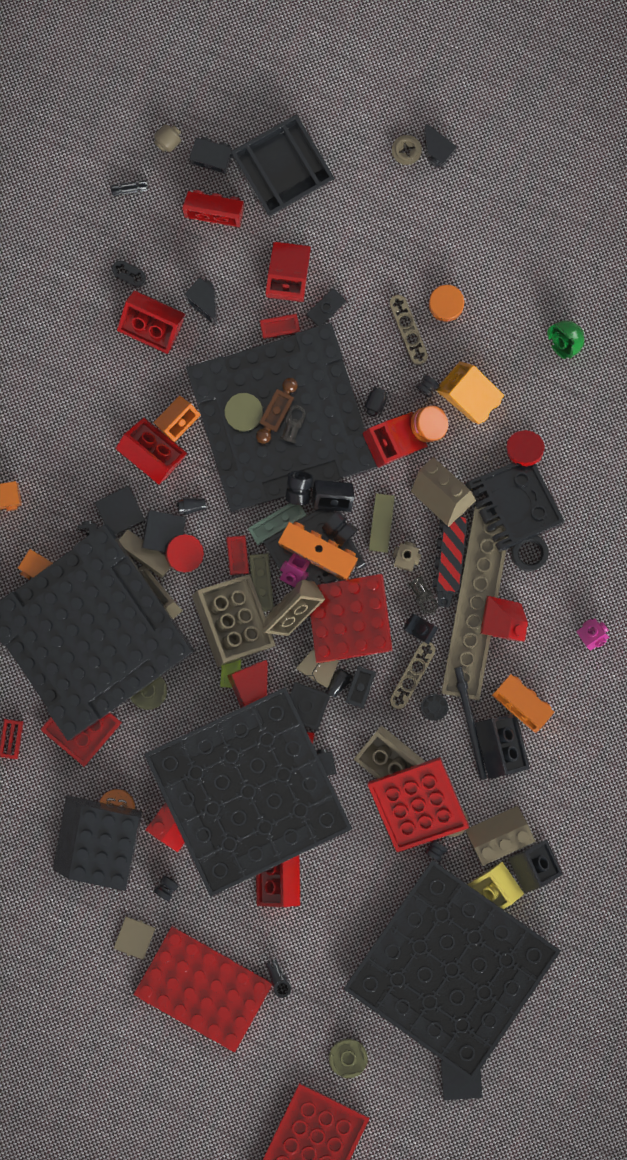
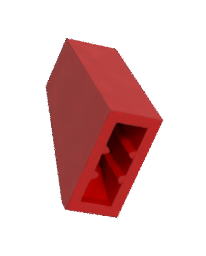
(250, 683)

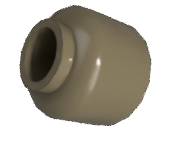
(167, 138)

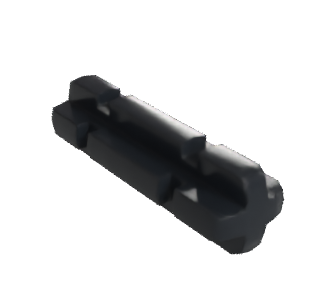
(130, 187)

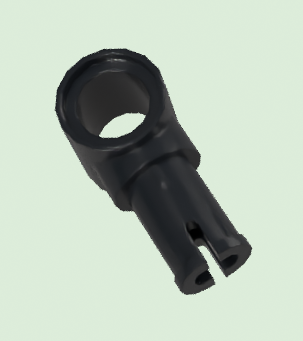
(277, 978)

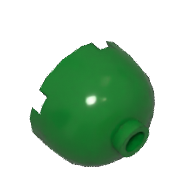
(567, 338)

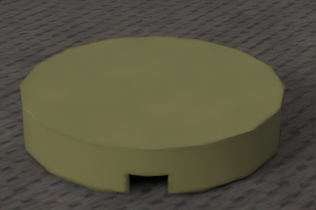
(243, 412)
(152, 695)
(348, 1058)

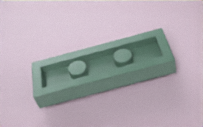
(276, 522)

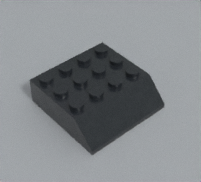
(282, 165)
(97, 842)

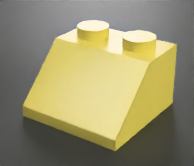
(498, 886)

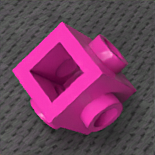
(293, 574)
(593, 634)

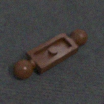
(276, 410)

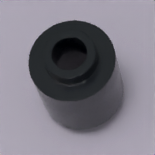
(375, 402)

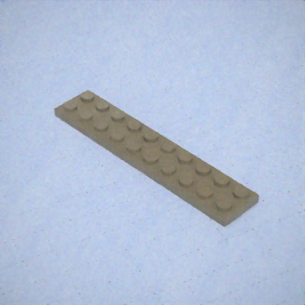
(479, 579)

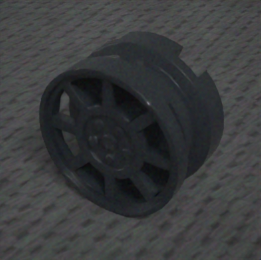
(434, 707)

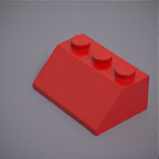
(213, 208)
(150, 322)
(151, 450)
(165, 829)
(279, 885)

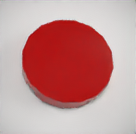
(525, 448)
(184, 553)

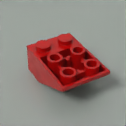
(288, 272)
(392, 440)

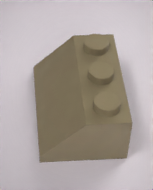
(442, 492)
(293, 609)
(386, 754)
(500, 835)

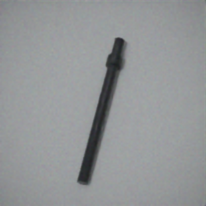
(462, 687)

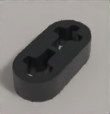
(127, 277)

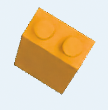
(470, 392)

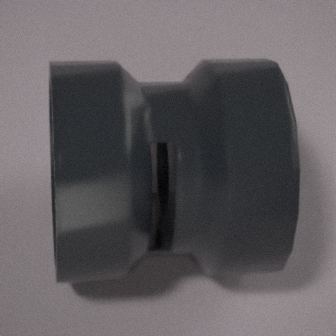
(164, 892)

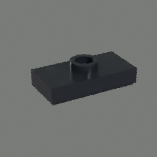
(326, 307)

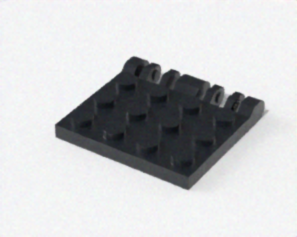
(518, 501)
(311, 522)

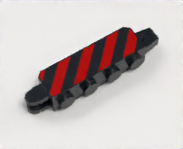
(449, 560)

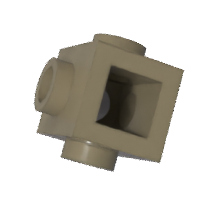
(406, 563)

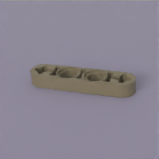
(410, 329)
(415, 676)

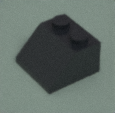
(203, 299)
(535, 866)

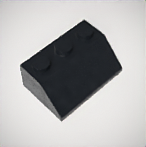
(502, 746)

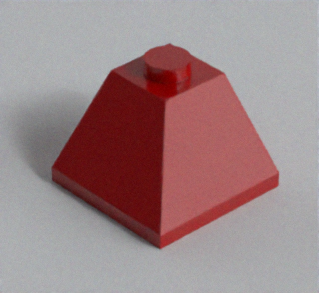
(504, 619)

